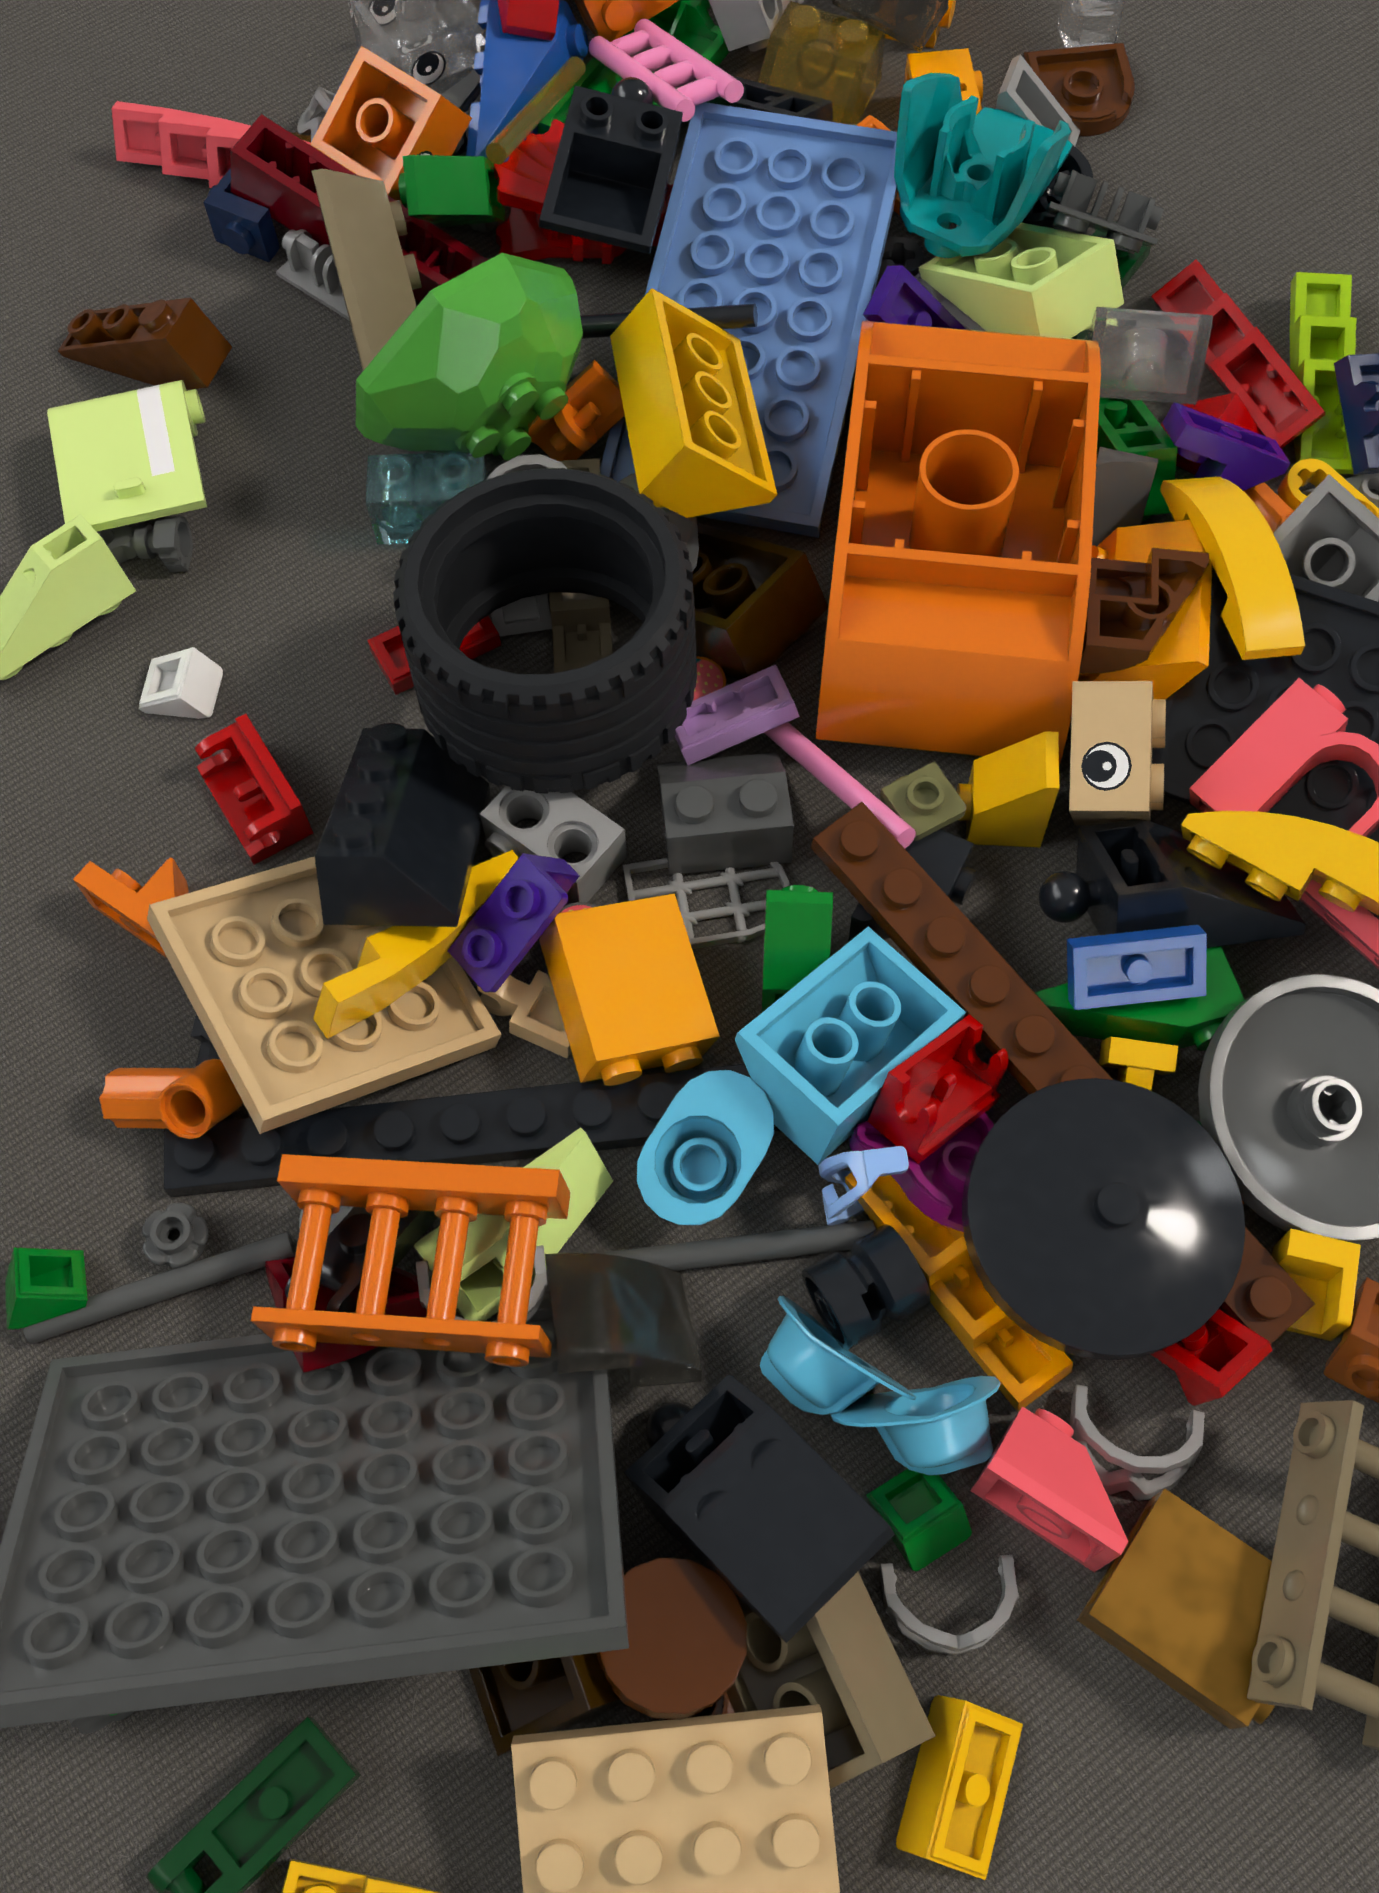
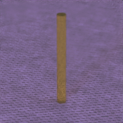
(535, 110)

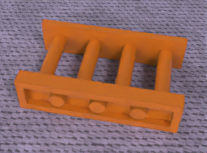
(388, 1192)

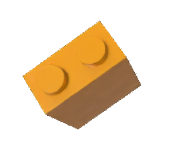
(628, 989)

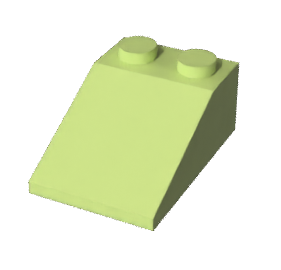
(1032, 282)

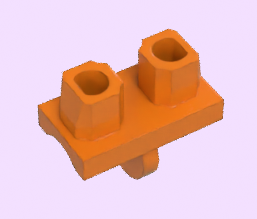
(590, 412)

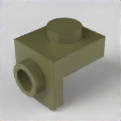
(924, 800)

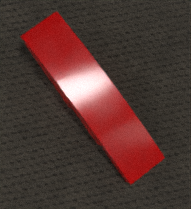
(1243, 357)

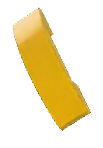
(1248, 561)

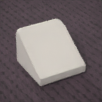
(181, 685)

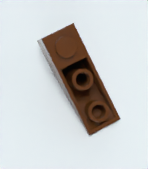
(149, 342)

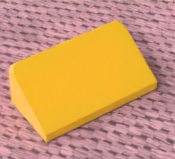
(959, 1786)

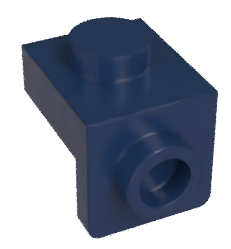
(240, 223)

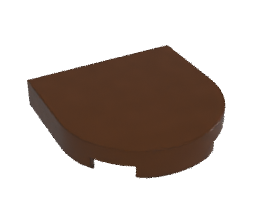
(1088, 83)

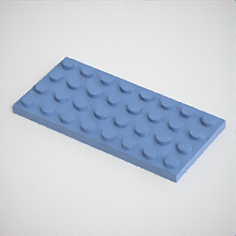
(798, 226)

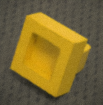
(1138, 1059)

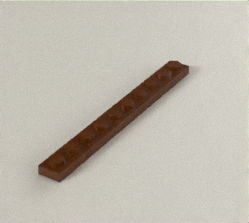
(1012, 1016)

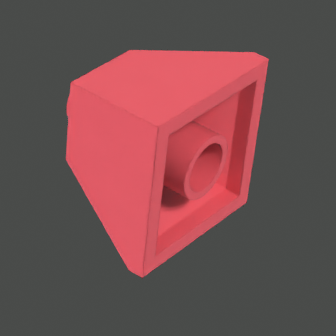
(1052, 1489)

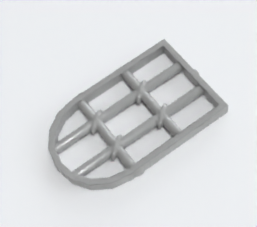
(734, 907)

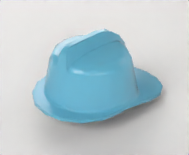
(705, 1148)
(815, 1369)
(936, 1431)

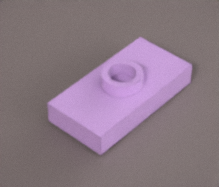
(735, 714)

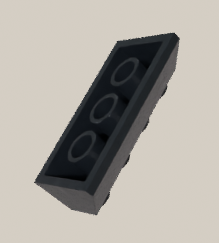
(400, 833)

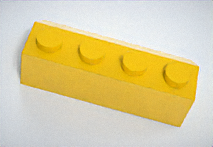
(689, 411)

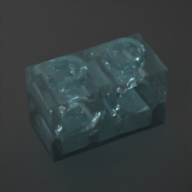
(412, 486)

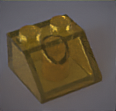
(825, 59)

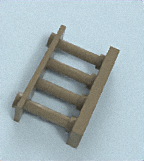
(1304, 1567)

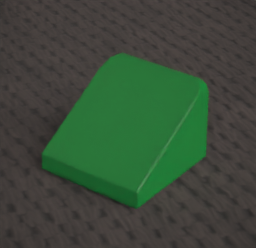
(44, 1285)
(922, 1515)

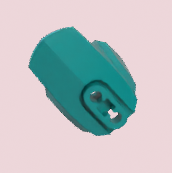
(968, 166)

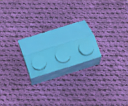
(838, 1036)

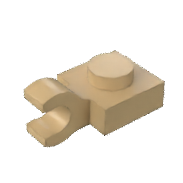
(532, 1011)

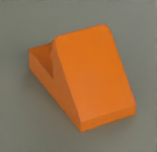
(126, 900)

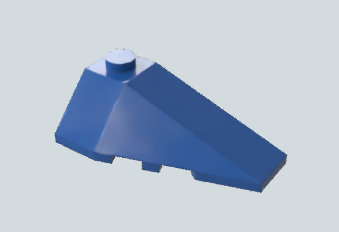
(515, 70)

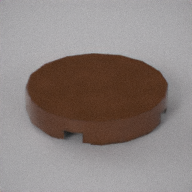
(682, 1640)

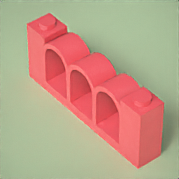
(1271, 757)

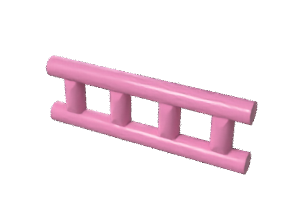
(655, 50)

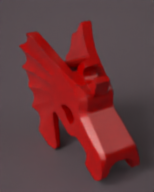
(523, 188)

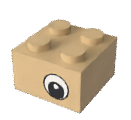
(1112, 751)

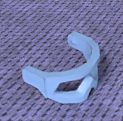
(866, 1168)

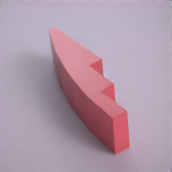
(176, 140)

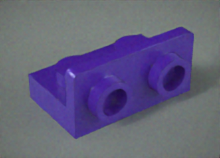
(513, 919)

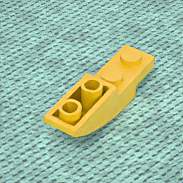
(1288, 853)

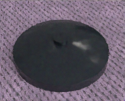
(1103, 1219)

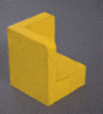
(1327, 1274)

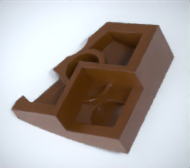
(1135, 605)

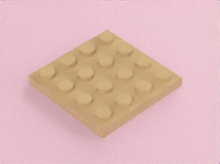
(254, 974)
(678, 1806)

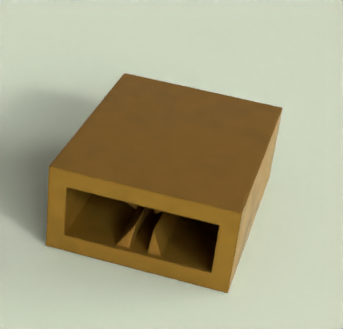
(1186, 1607)

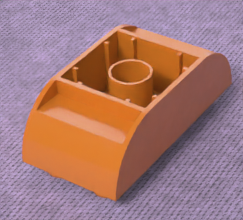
(961, 540)

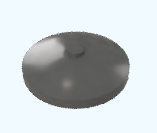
(1298, 1104)

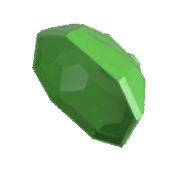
(475, 362)

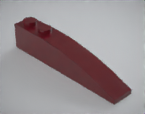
(276, 172)

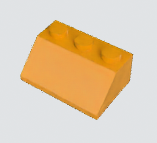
(1185, 644)

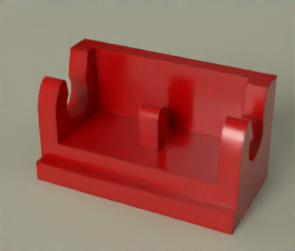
(252, 790)
(938, 1091)

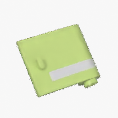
(128, 455)

